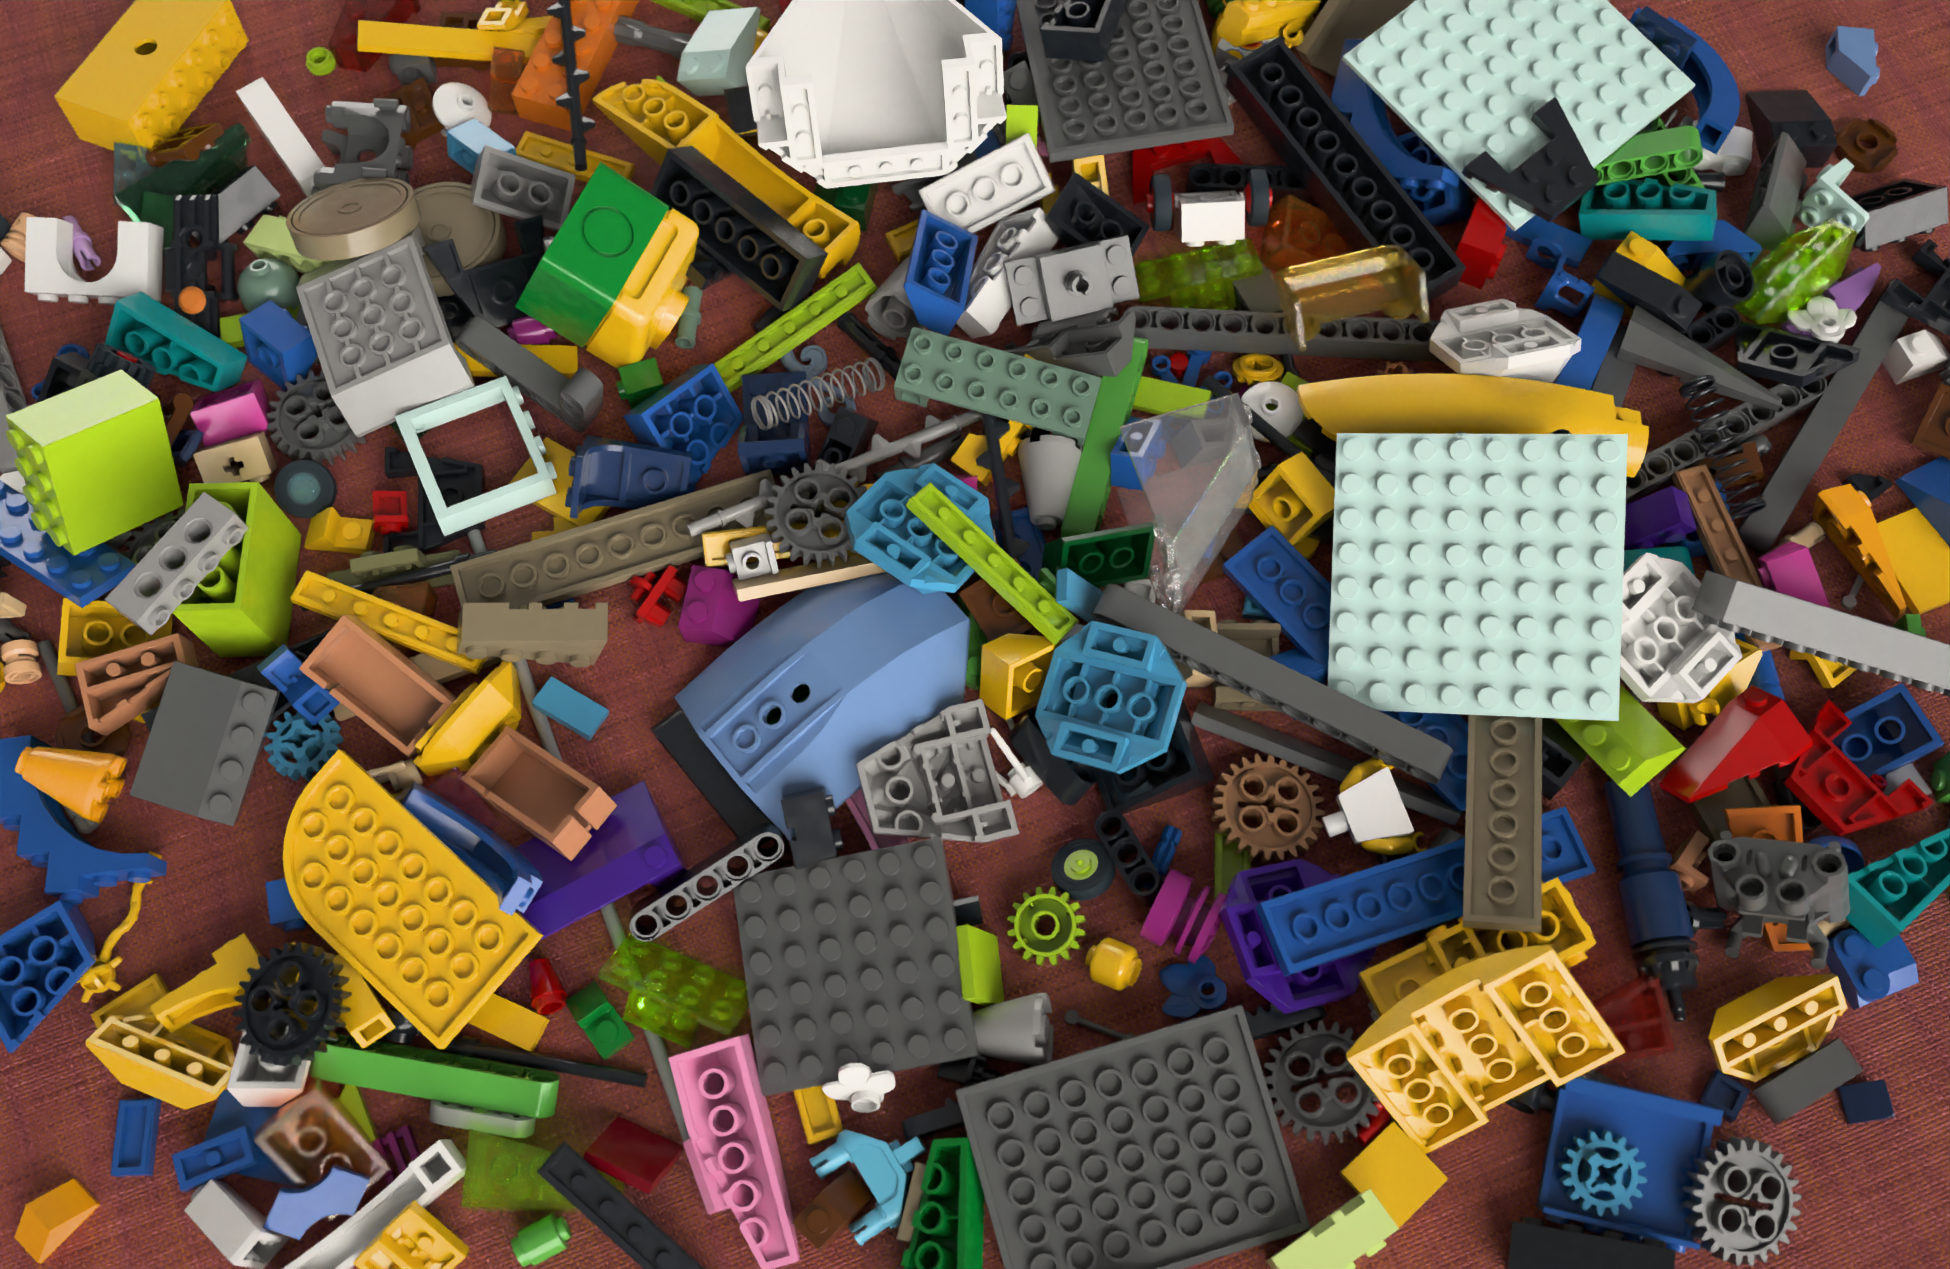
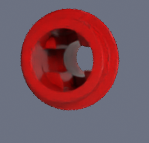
(545, 987)

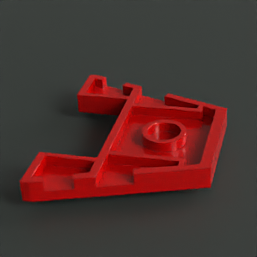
(1160, 157)
(1838, 789)

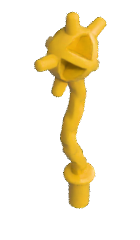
(102, 973)

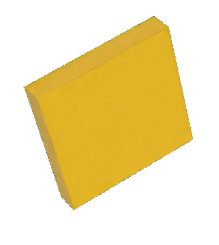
(1395, 1173)

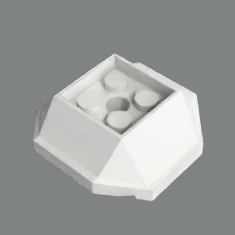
(1503, 341)
(1663, 641)

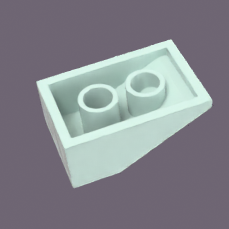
(719, 52)

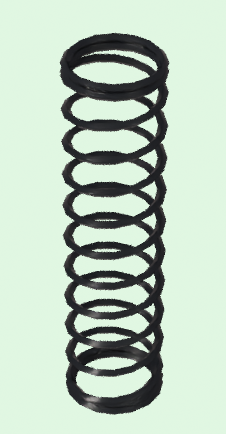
(1745, 507)

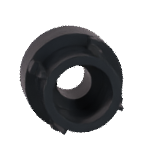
(1721, 281)

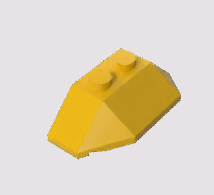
(475, 723)
(1775, 1024)
(176, 1067)

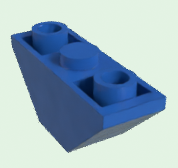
(1691, 254)

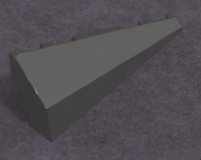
(1089, 349)
(1664, 349)

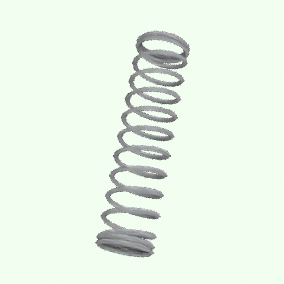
(865, 378)

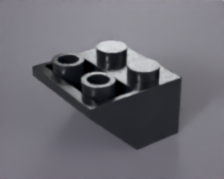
(1559, 757)

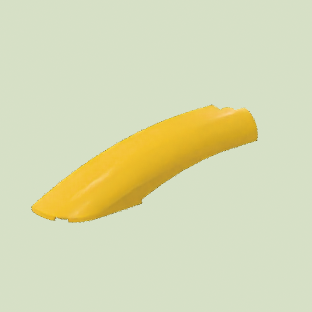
(667, 118)
(1468, 404)

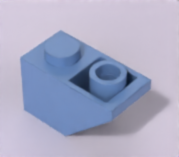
(1852, 58)

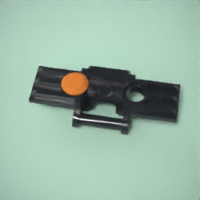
(187, 265)

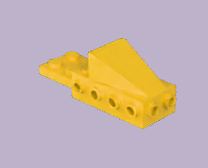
(1458, 945)

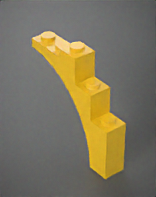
(219, 985)

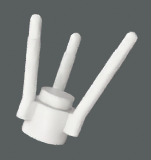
(1022, 777)

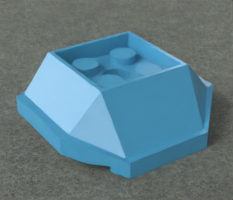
(900, 542)
(1083, 677)

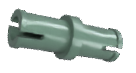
(689, 319)

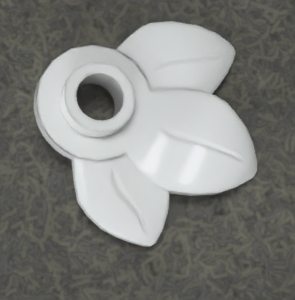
(1823, 319)
(860, 1087)

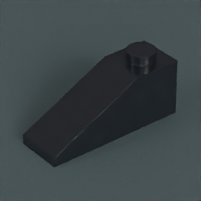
(1648, 290)

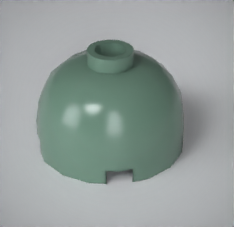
(267, 281)

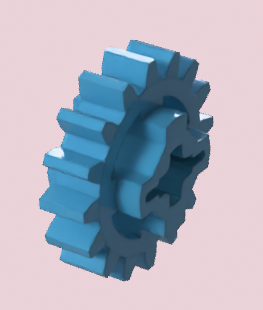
(303, 743)
(1615, 1163)

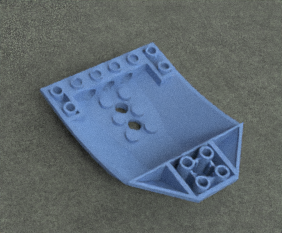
(874, 671)

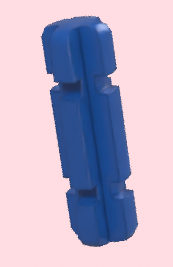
(1164, 852)

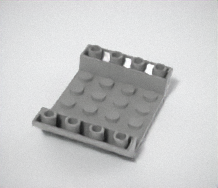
(381, 334)

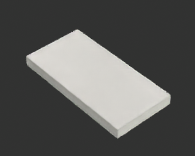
(990, 186)

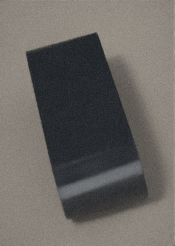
(1712, 330)
(1065, 778)
(1121, 846)

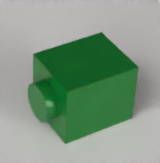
(639, 381)

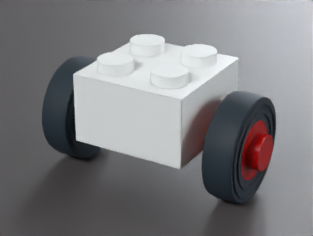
(1209, 215)

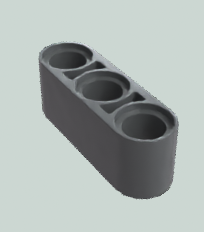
(1807, 1080)

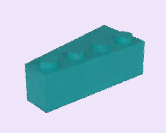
(1648, 210)
(1898, 888)

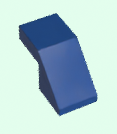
(302, 692)

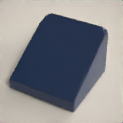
(1866, 1102)

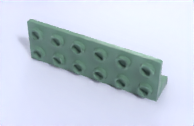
(996, 384)

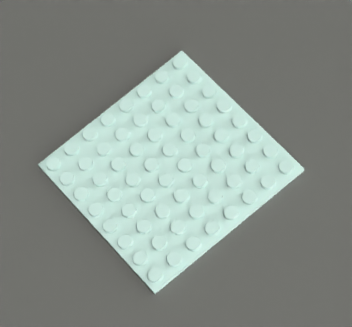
(1481, 68)
(1479, 573)

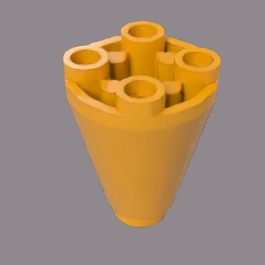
(74, 777)

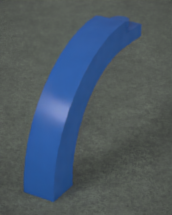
(1714, 90)
(1596, 334)
(481, 848)

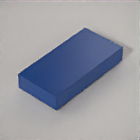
(135, 1137)

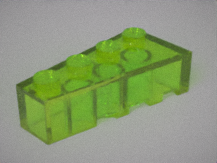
(505, 1178)

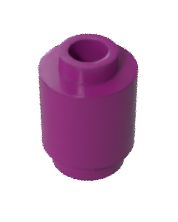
(530, 331)

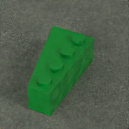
(950, 1211)

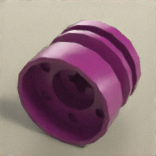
(1183, 916)

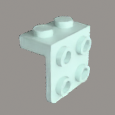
(1828, 201)

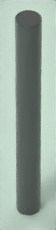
(60, 681)

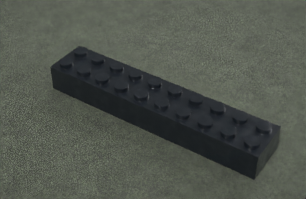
(1337, 162)

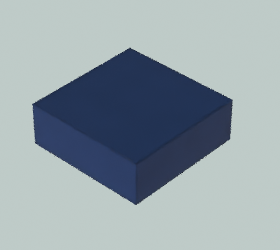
(1724, 1094)

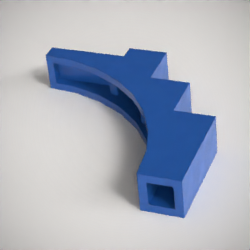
(1370, 120)
(50, 841)

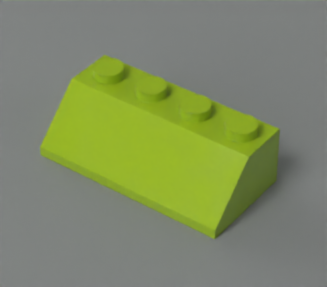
(1628, 748)

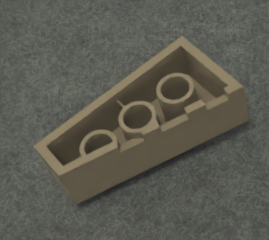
(533, 632)

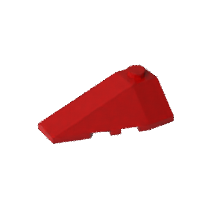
(1740, 742)

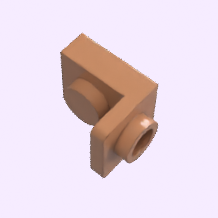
(1687, 859)

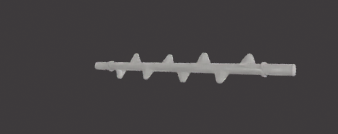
(856, 466)

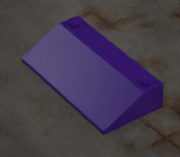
(618, 859)

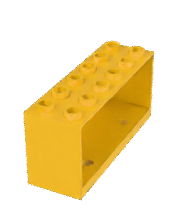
(151, 71)

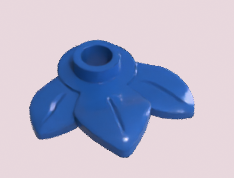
(1186, 986)

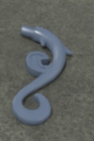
(815, 368)

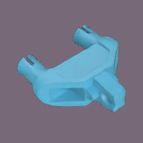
(884, 1170)

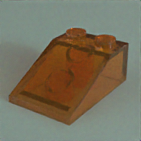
(1299, 235)
(315, 1134)

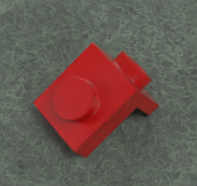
(389, 511)

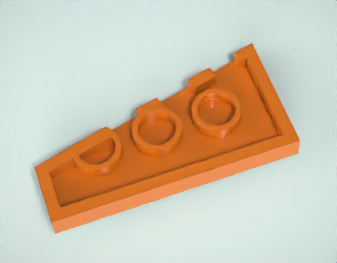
(1769, 823)

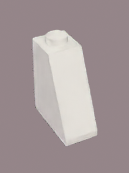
(234, 1225)

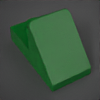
(599, 1020)

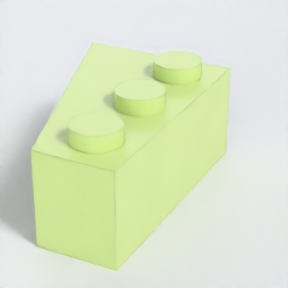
(272, 240)
(1340, 1237)

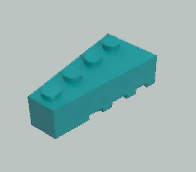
(173, 343)

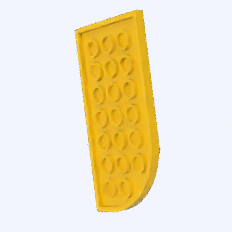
(398, 901)

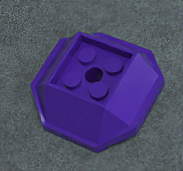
(1255, 954)

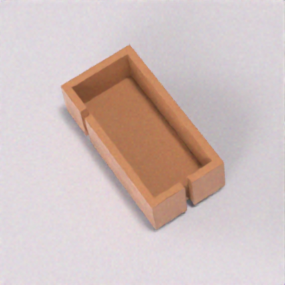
(377, 683)
(539, 792)

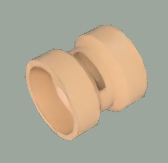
(20, 662)

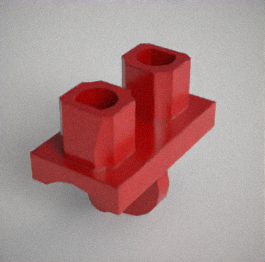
(651, 610)

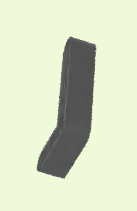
(570, 400)

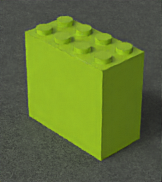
(95, 461)
(246, 599)

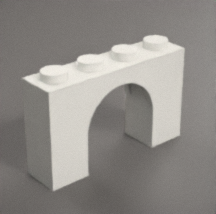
(53, 274)

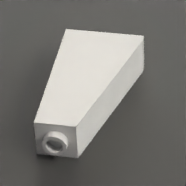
(281, 133)

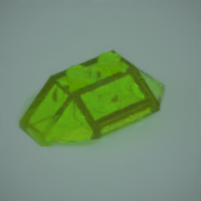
(1798, 271)

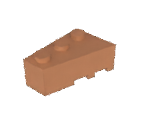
(129, 680)

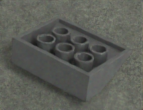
(205, 743)

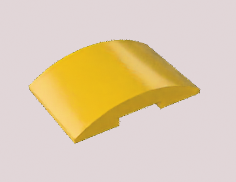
(1479, 1042)

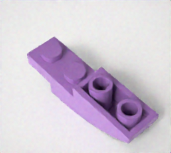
(1846, 294)

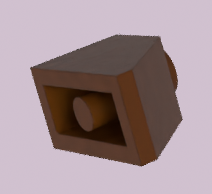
(833, 1210)

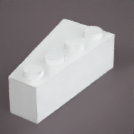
(988, 290)

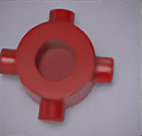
(1178, 364)

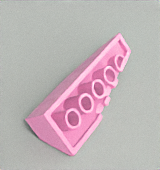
(738, 1141)

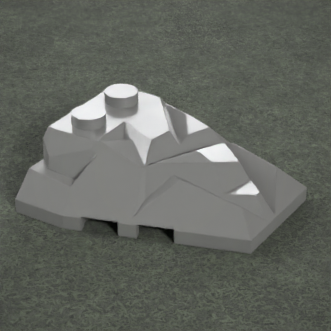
(938, 781)

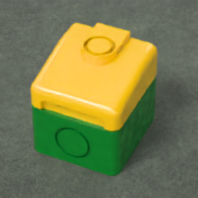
(614, 271)

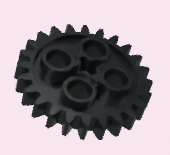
(292, 1004)

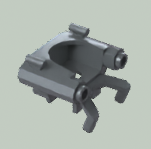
(370, 128)
(1780, 885)

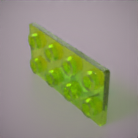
(1199, 277)
(673, 992)

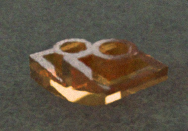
(505, 73)

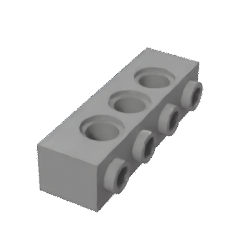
(159, 566)

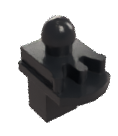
(966, 1071)

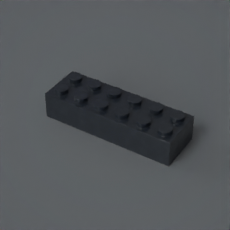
(740, 228)

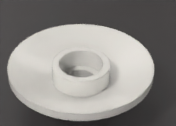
(459, 103)
(1288, 412)

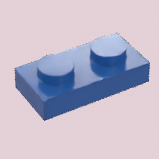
(215, 1158)

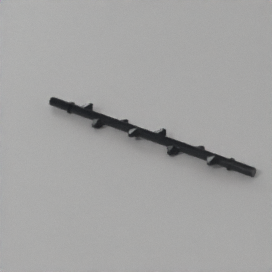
(574, 78)
(1003, 487)

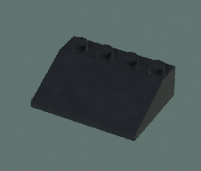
(1161, 778)

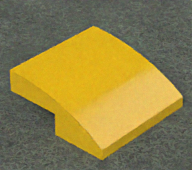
(413, 1242)

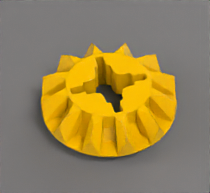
(1257, 369)

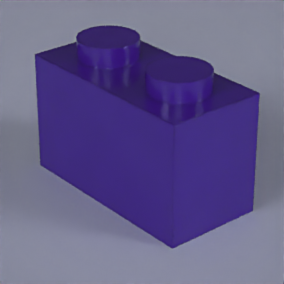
(1658, 519)

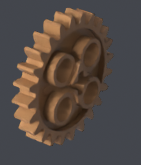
(1267, 838)

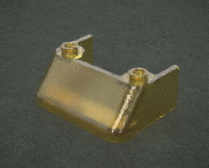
(1349, 287)

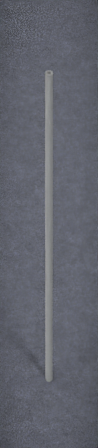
(609, 911)

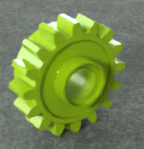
(1027, 922)

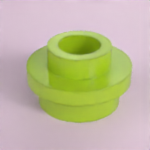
(320, 61)

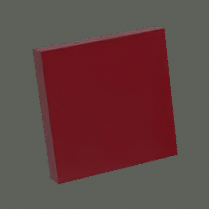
(633, 1154)

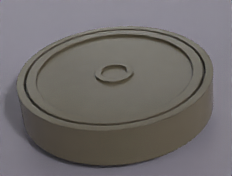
(449, 214)
(353, 218)

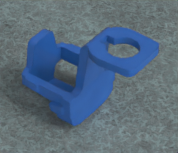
(1558, 279)

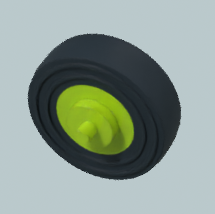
(1083, 869)

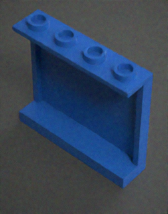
(1668, 1139)

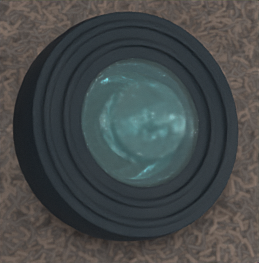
(305, 488)

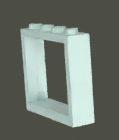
(496, 501)

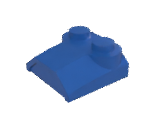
(1869, 972)

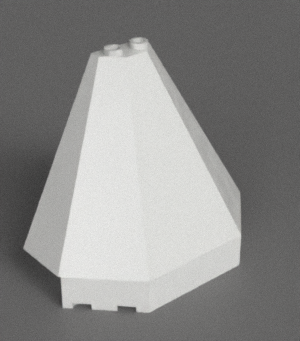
(876, 88)

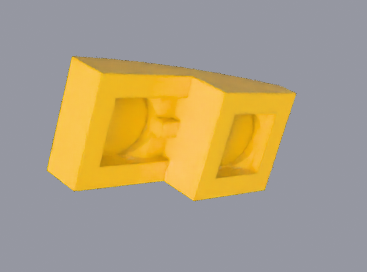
(504, 16)

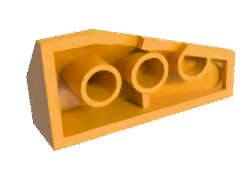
(1854, 531)

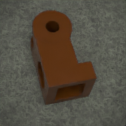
(1754, 464)

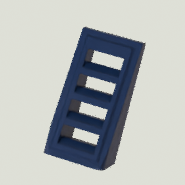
(185, 446)

